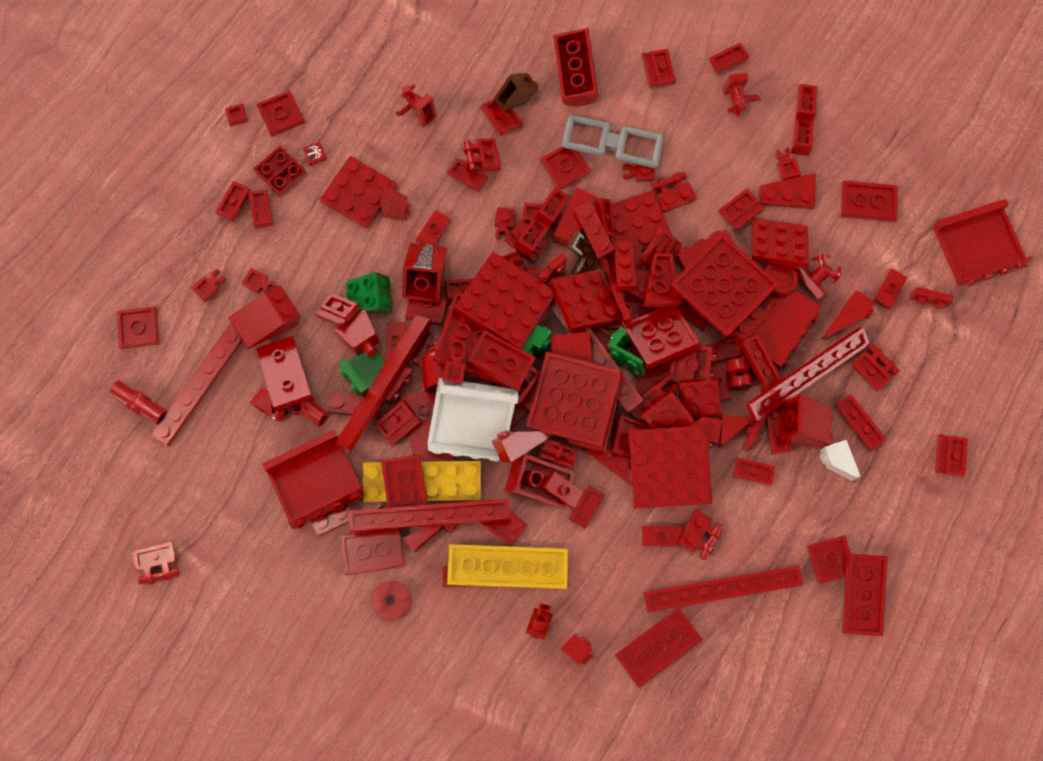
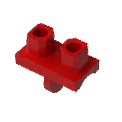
(559, 453)
(539, 621)

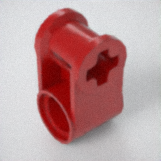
(263, 403)

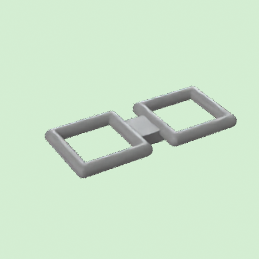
(612, 141)

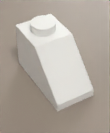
(840, 460)

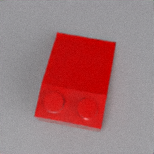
(265, 317)
(528, 477)

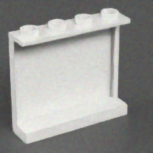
(469, 418)

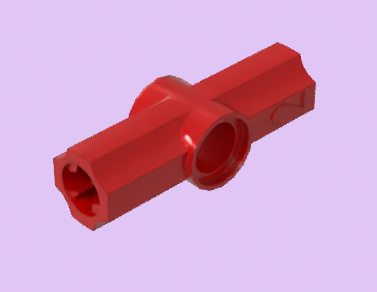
(137, 402)
(310, 411)

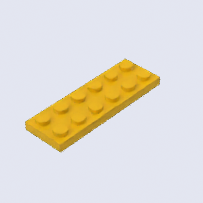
(442, 481)
(507, 566)

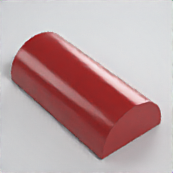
(576, 67)

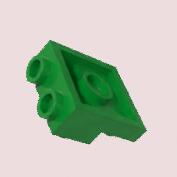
(538, 341)

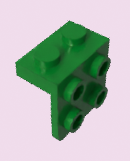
(370, 293)
(618, 348)
(361, 371)

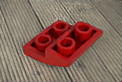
(279, 170)

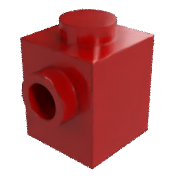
(578, 649)

